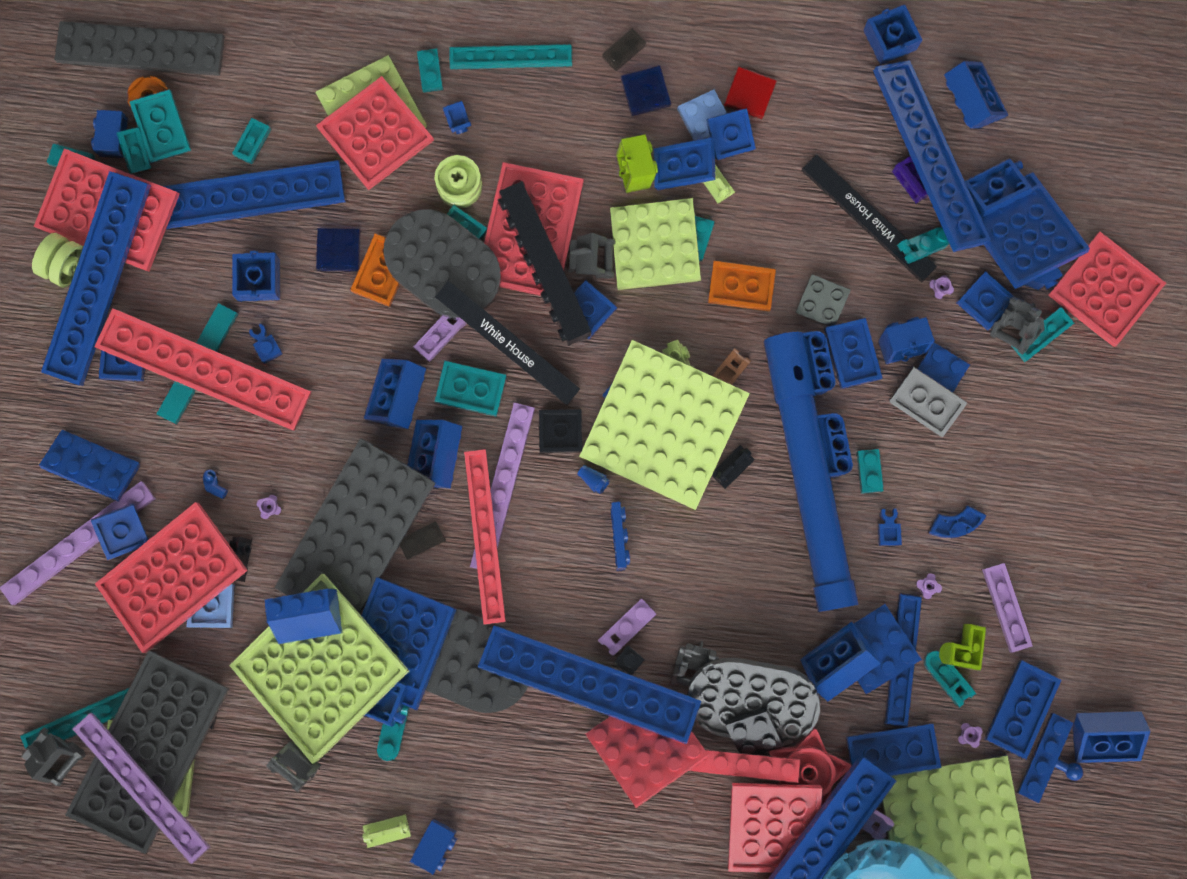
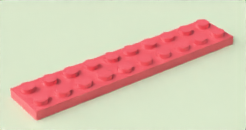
(203, 369)

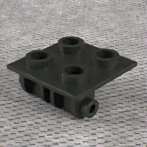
(823, 300)

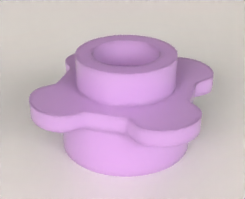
(945, 282)
(263, 503)
(928, 592)
(976, 735)

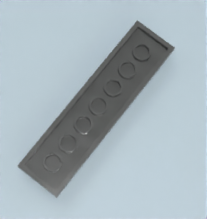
(139, 48)

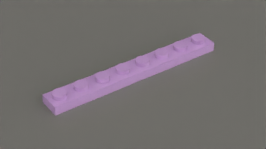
(508, 466)
(69, 549)
(141, 788)

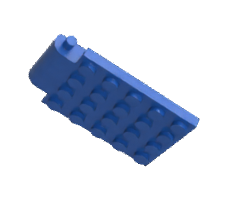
(1023, 223)
(415, 632)

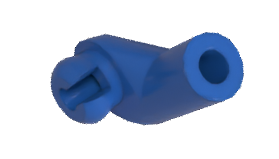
(211, 484)

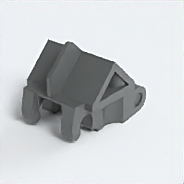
(584, 255)
(1024, 318)
(692, 658)
(45, 752)
(293, 757)

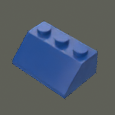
(975, 94)
(395, 393)
(435, 450)
(304, 615)
(839, 661)
(1110, 736)

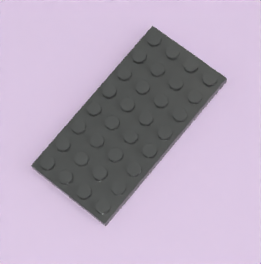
(358, 525)
(162, 730)

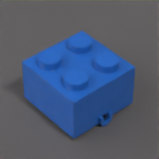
(892, 34)
(256, 276)
(906, 340)

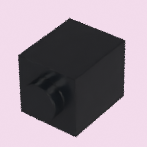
(629, 660)

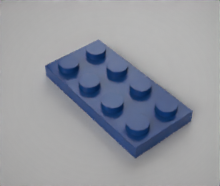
(89, 465)
(1023, 709)
(898, 749)

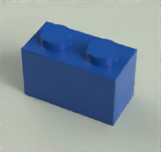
(106, 126)
(433, 847)

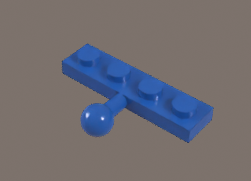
(1046, 759)

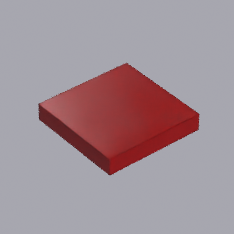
(750, 92)

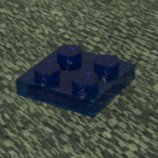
(645, 91)
(338, 249)

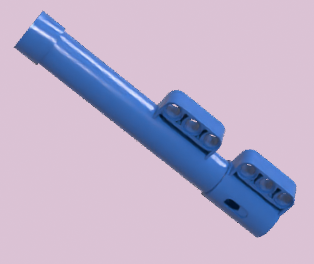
(813, 457)

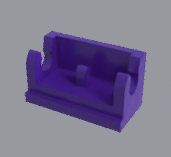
(910, 179)

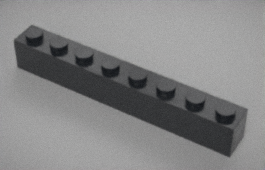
(545, 264)

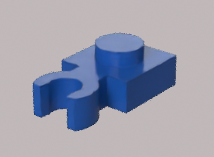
(266, 346)
(889, 533)

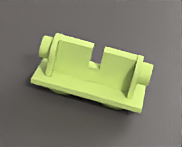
(719, 188)
(386, 831)

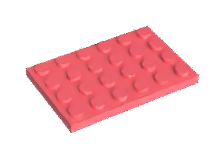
(75, 196)
(556, 204)
(170, 577)

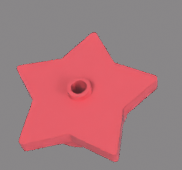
(812, 754)

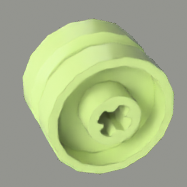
(458, 181)
(57, 259)

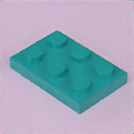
(160, 126)
(470, 388)

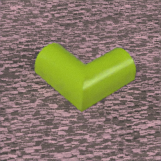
(969, 652)

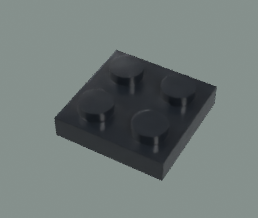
(560, 431)
(754, 732)

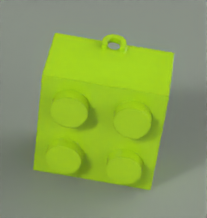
(636, 163)

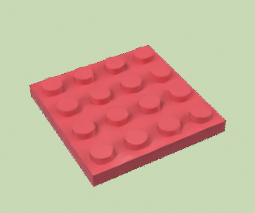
(375, 133)
(1107, 289)
(643, 759)
(768, 823)

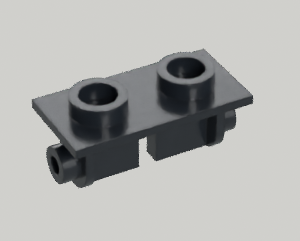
(732, 466)
(242, 548)

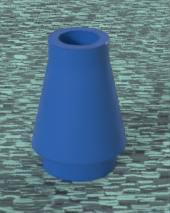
(595, 480)

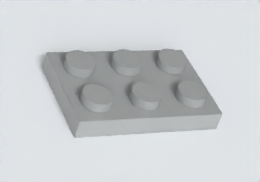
(928, 402)

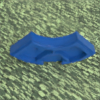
(957, 525)

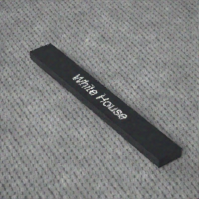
(864, 215)
(507, 342)

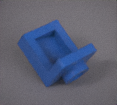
(457, 117)

